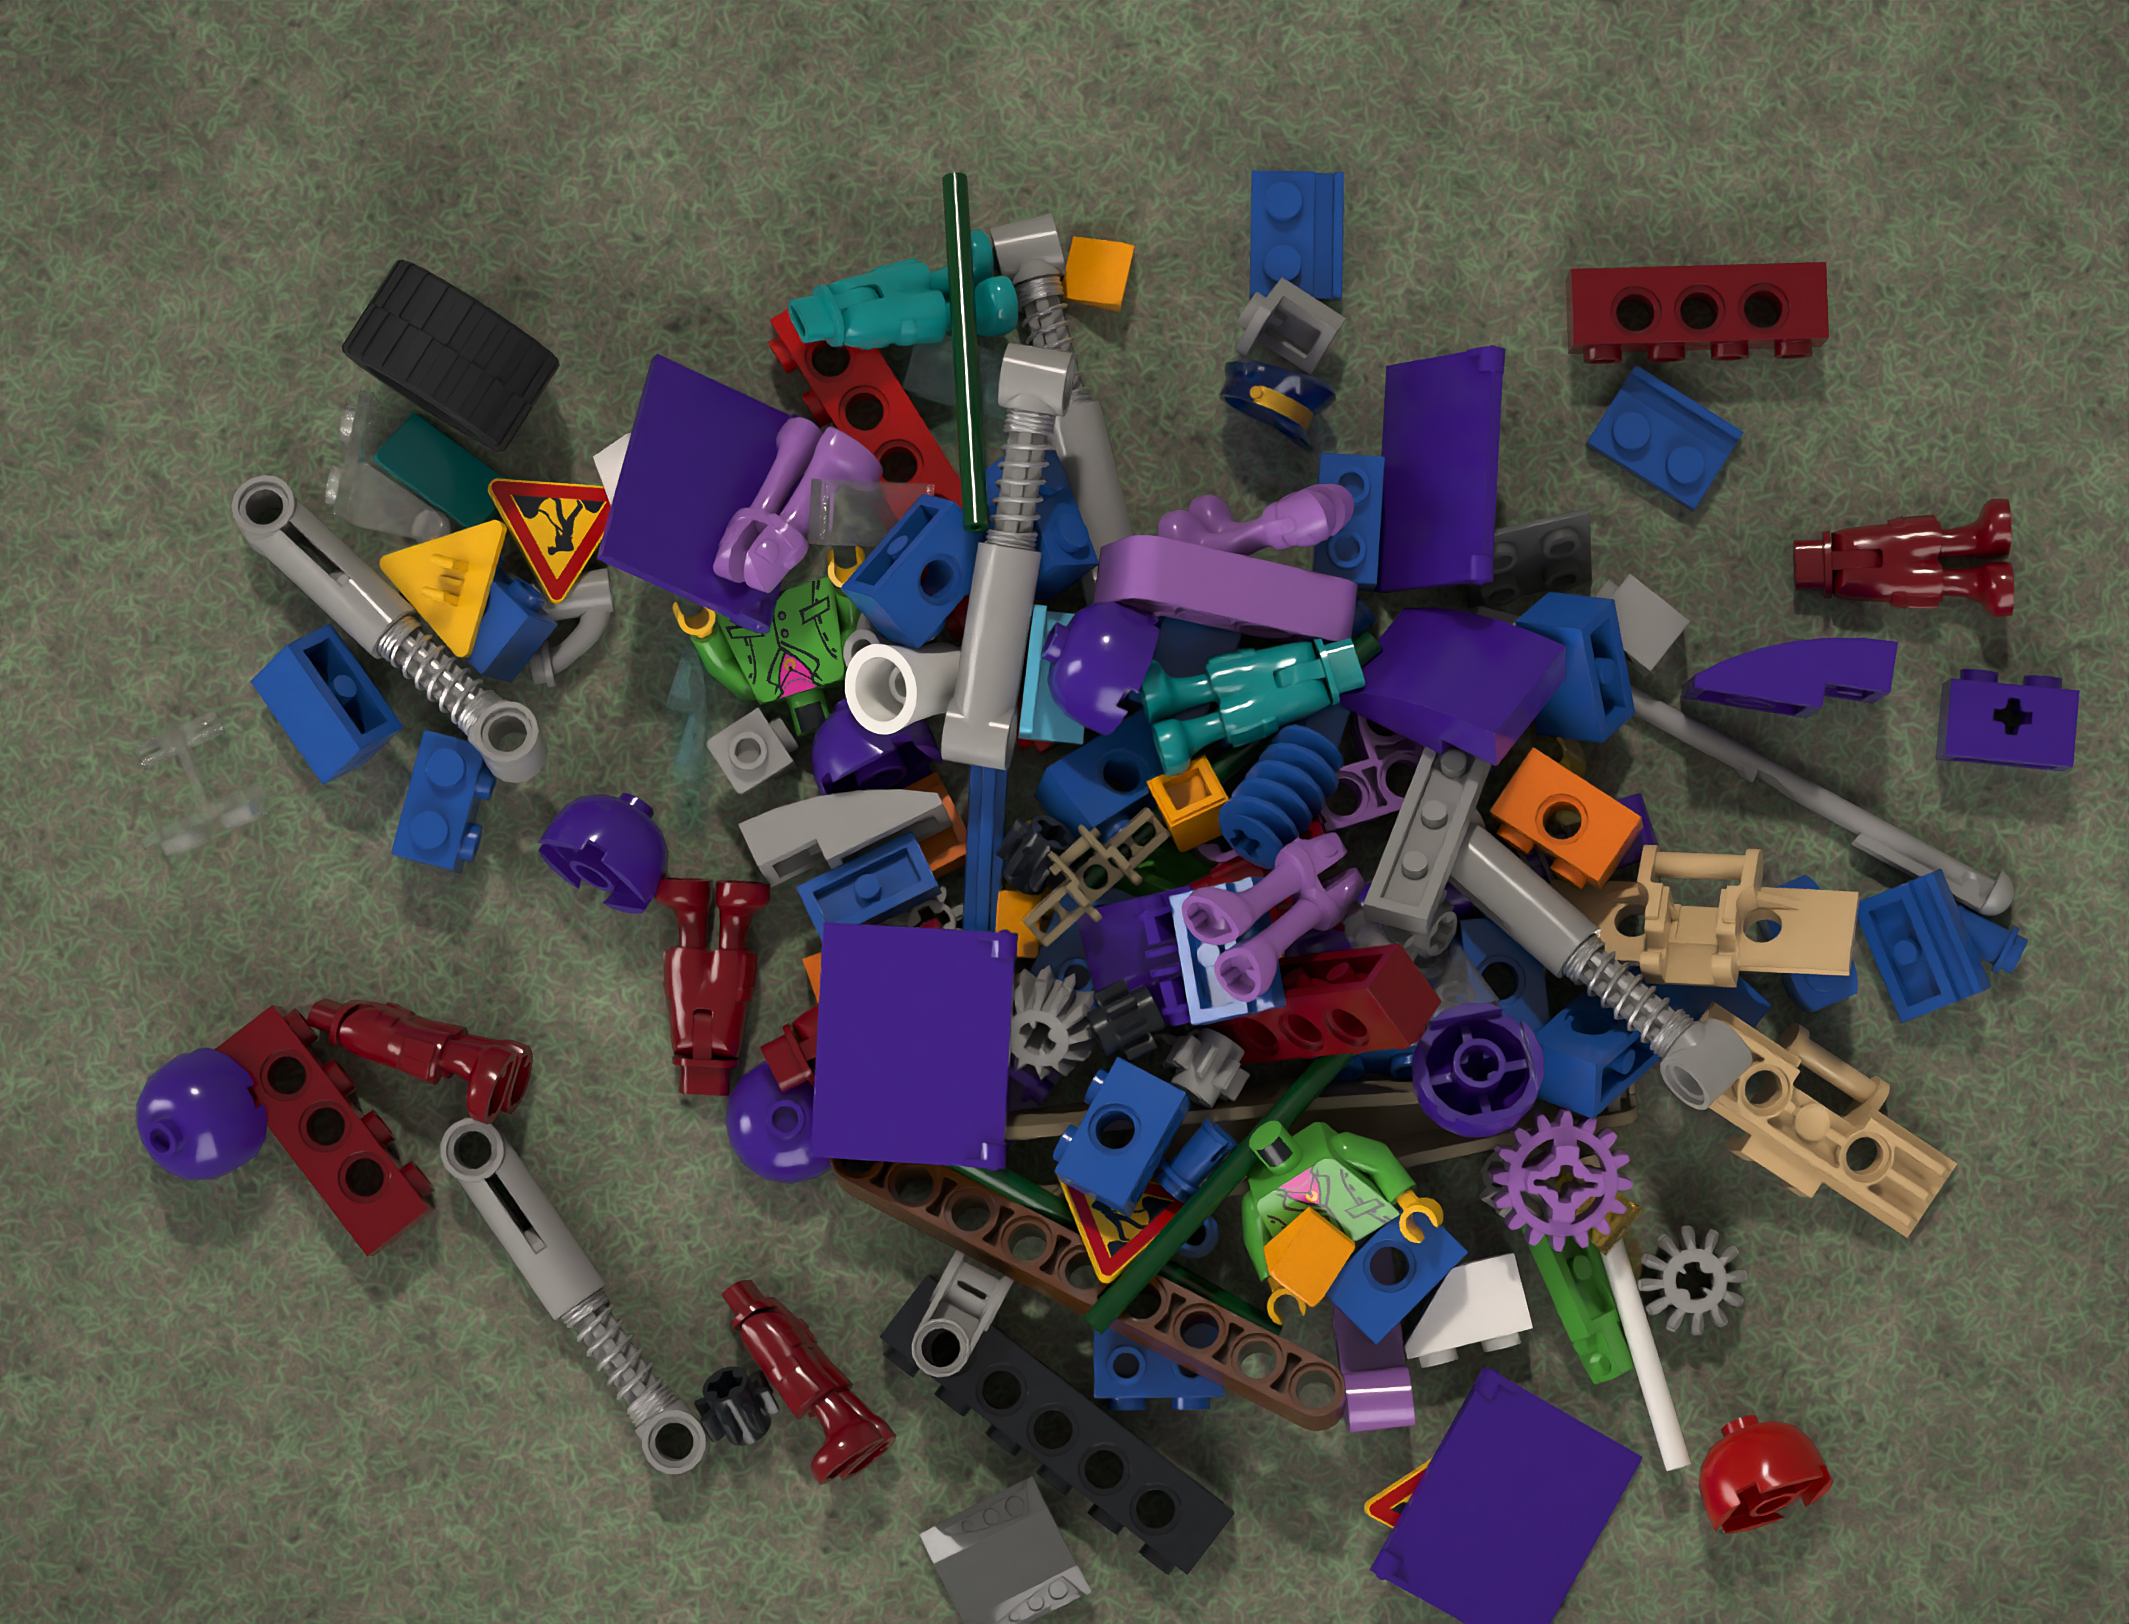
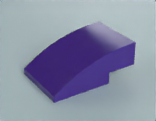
(1798, 675)
(1458, 681)

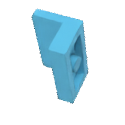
(1040, 715)

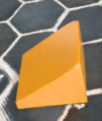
(1097, 272)
(1190, 803)
(1010, 910)
(1308, 1256)

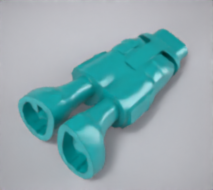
(903, 304)
(1253, 693)

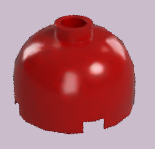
(1759, 1472)

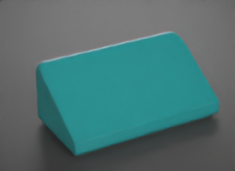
(439, 471)

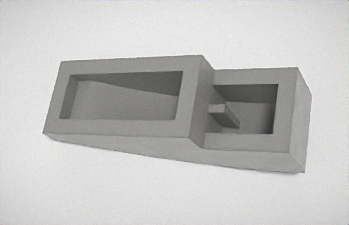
(838, 828)

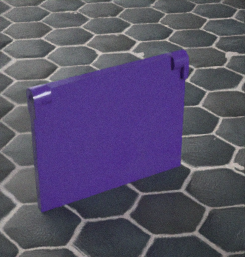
(1440, 470)
(685, 473)
(914, 1045)
(1505, 1508)

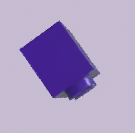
(1972, 736)

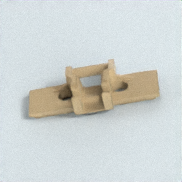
(1710, 942)
(1810, 1142)

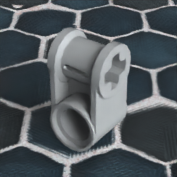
(960, 1311)

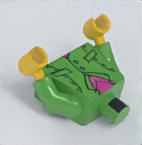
(794, 658)
(1339, 1176)

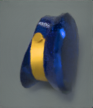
(1276, 397)

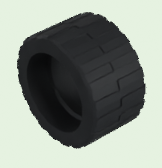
(450, 355)

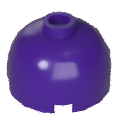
(1099, 661)
(854, 759)
(610, 847)
(1477, 1070)
(200, 1116)
(773, 1128)

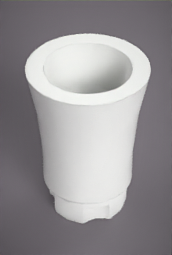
(900, 684)

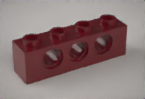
(1792, 289)
(1339, 1006)
(371, 1219)

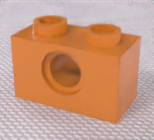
(1547, 787)

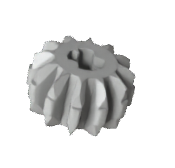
(1050, 1023)
(1703, 1262)

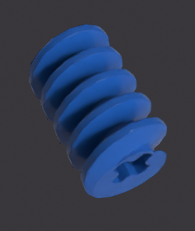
(1280, 794)

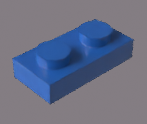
(871, 886)

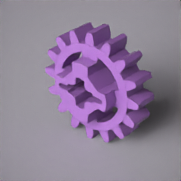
(1560, 1207)

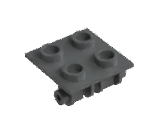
(1537, 558)

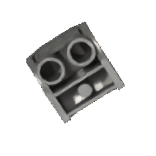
(1005, 1558)

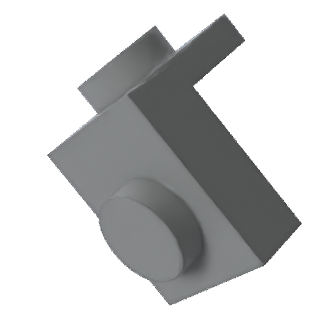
(1289, 325)
(753, 750)

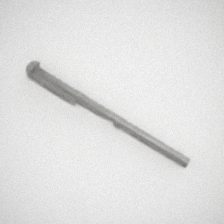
(1875, 835)

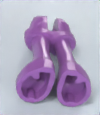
(1294, 520)
(766, 545)
(1223, 916)

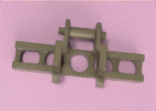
(1075, 880)

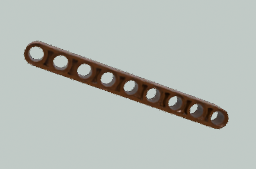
(1066, 1252)

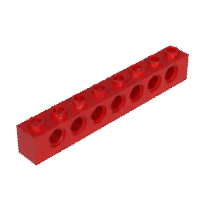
(898, 432)

